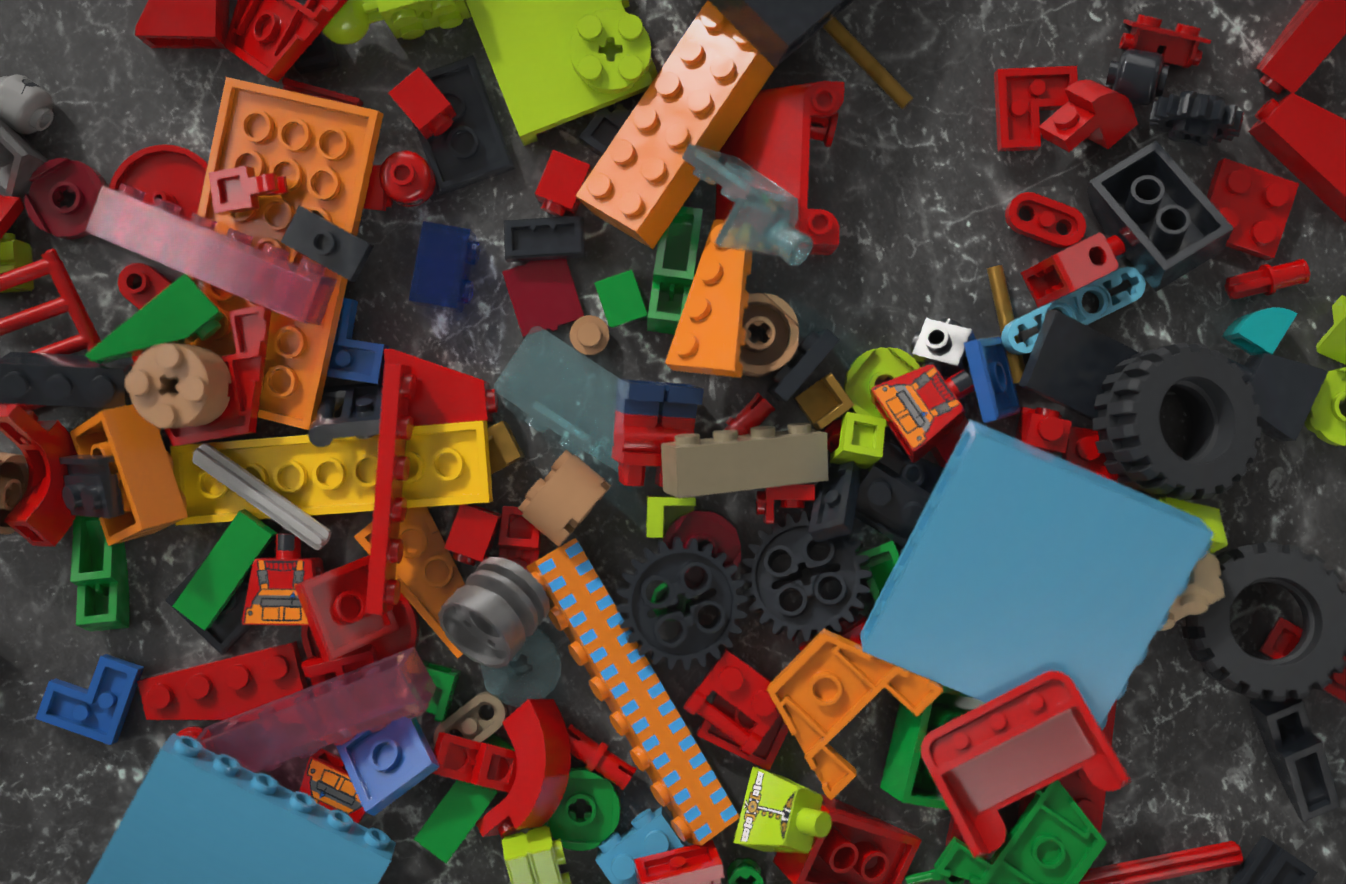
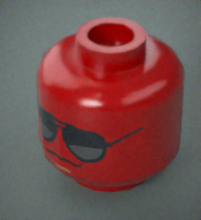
(407, 178)

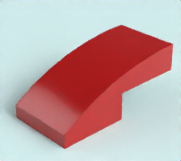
(518, 538)
(475, 762)

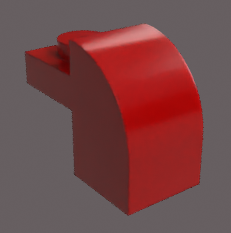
(1092, 114)

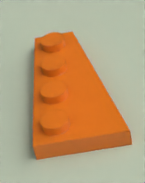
(712, 317)
(426, 569)

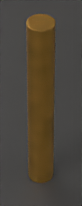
(868, 63)
(1005, 315)

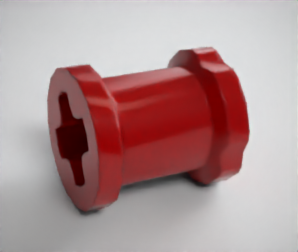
(824, 134)

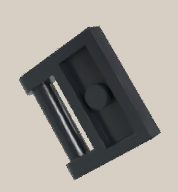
(359, 414)

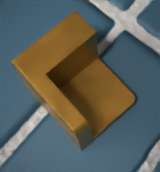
(824, 401)
(502, 447)

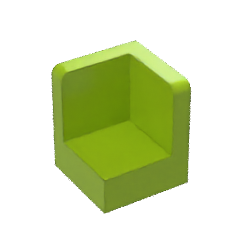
(860, 440)
(663, 511)

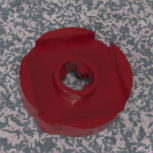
(47, 191)
(707, 526)

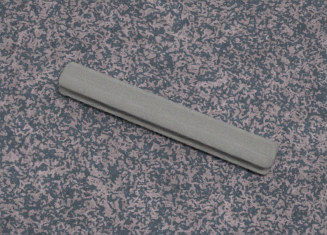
(261, 496)

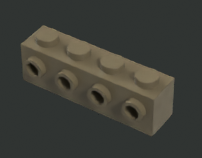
(744, 461)

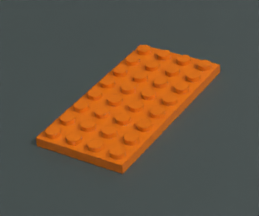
(327, 163)

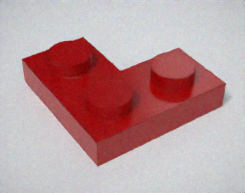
(1020, 97)

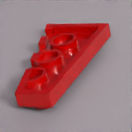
(224, 685)

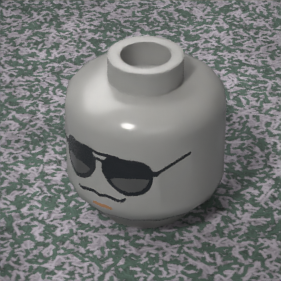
(24, 105)

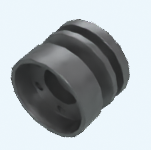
(494, 612)

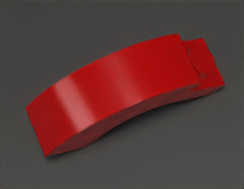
(41, 512)
(541, 773)

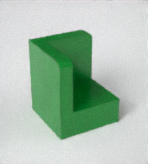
(621, 299)
(446, 681)

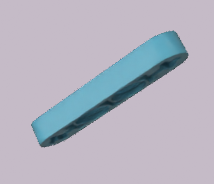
(1072, 307)

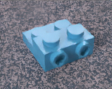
(648, 836)

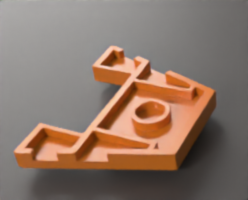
(828, 688)

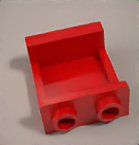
(681, 866)

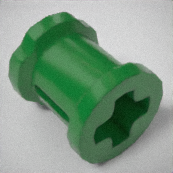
(744, 868)

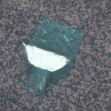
(763, 211)

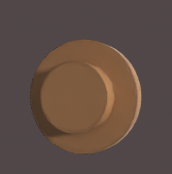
(589, 335)

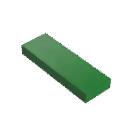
(224, 569)

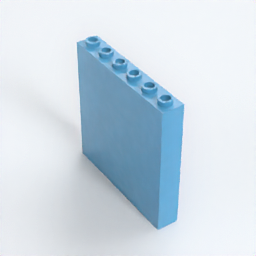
(1032, 574)
(222, 824)

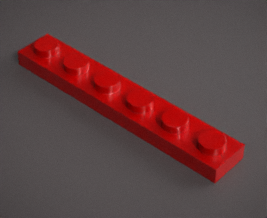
(389, 504)

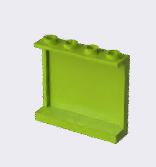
(533, 60)

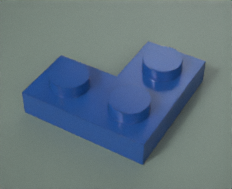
(354, 358)
(97, 710)

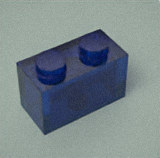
(444, 267)

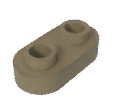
(471, 721)

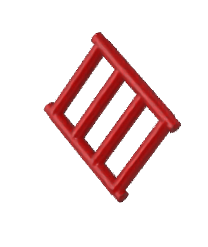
(68, 302)

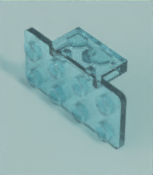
(562, 393)

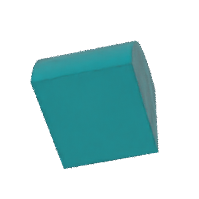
(1260, 330)

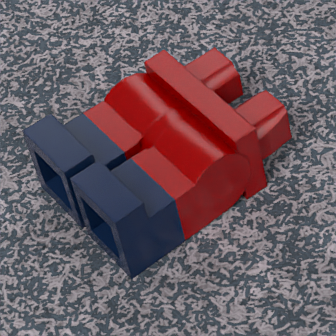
(645, 418)

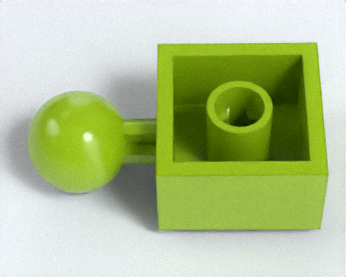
(403, 17)

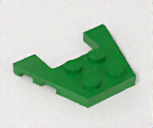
(1045, 846)

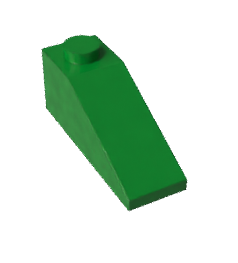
(172, 317)

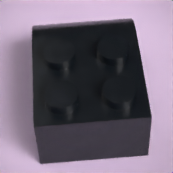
(1158, 215)

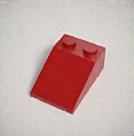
(853, 852)

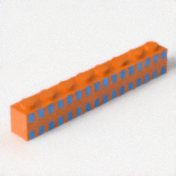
(633, 695)

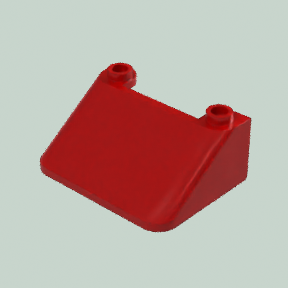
(776, 143)
(1014, 750)

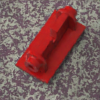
(1180, 44)

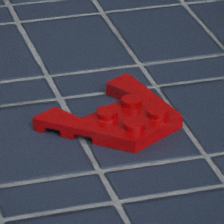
(277, 32)
(246, 371)

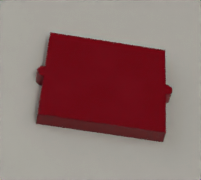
(543, 294)

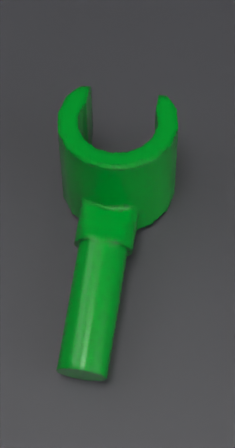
(933, 876)

